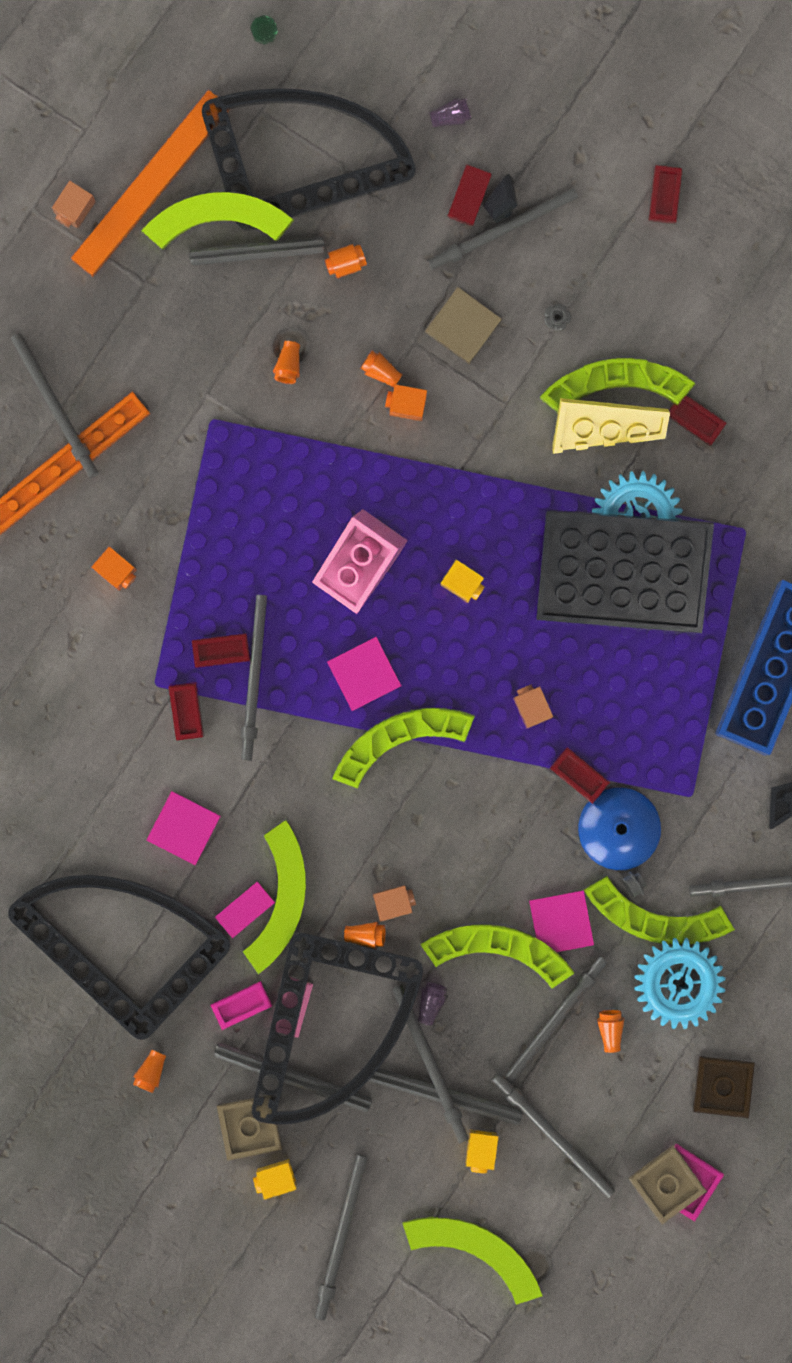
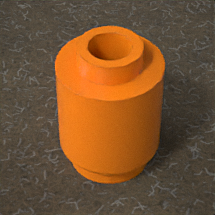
(345, 260)

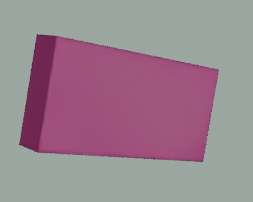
(245, 909)
(241, 1005)

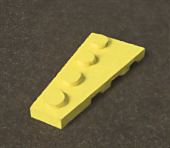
(600, 423)

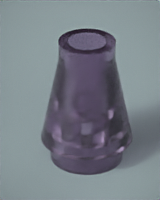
(452, 113)
(432, 1000)

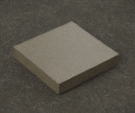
(463, 325)
(243, 1133)
(667, 1184)

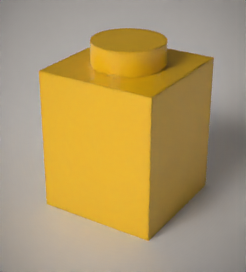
(463, 582)
(481, 1150)
(275, 1179)

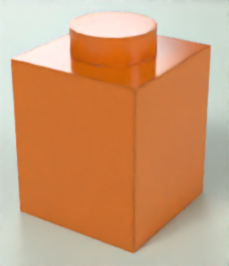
(406, 402)
(115, 569)

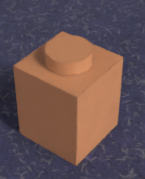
(73, 205)
(532, 706)
(394, 902)

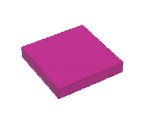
(364, 674)
(183, 828)
(562, 921)
(708, 1177)

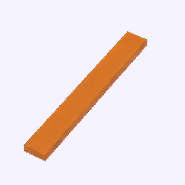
(145, 188)
(63, 465)

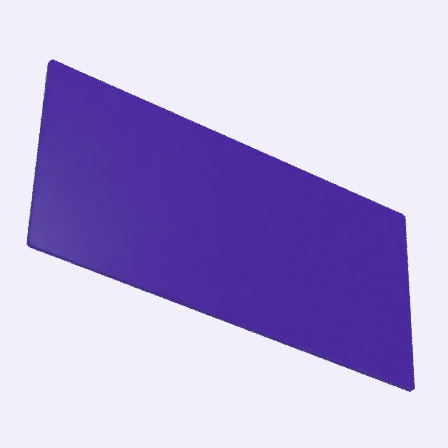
(273, 513)

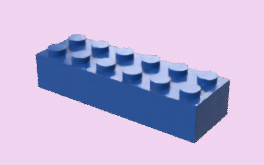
(765, 681)

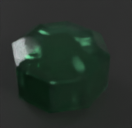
(264, 29)

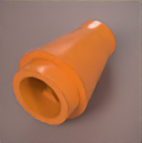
(288, 366)
(381, 369)
(368, 935)
(611, 1029)
(150, 1072)

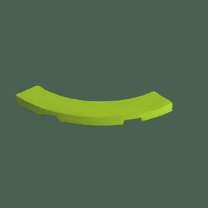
(216, 207)
(619, 373)
(397, 730)
(289, 898)
(653, 926)
(501, 941)
(480, 1243)

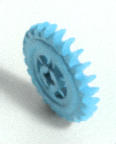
(641, 488)
(690, 958)

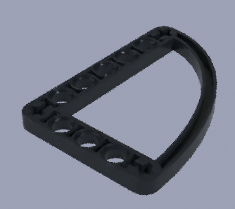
(313, 98)
(95, 973)
(292, 1015)

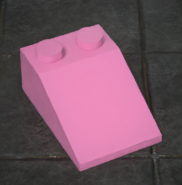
(359, 560)

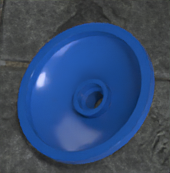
(599, 833)

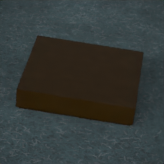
(723, 1087)

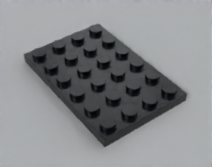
(624, 571)

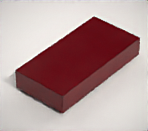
(665, 194)
(469, 195)
(697, 420)
(221, 650)
(186, 711)
(579, 775)

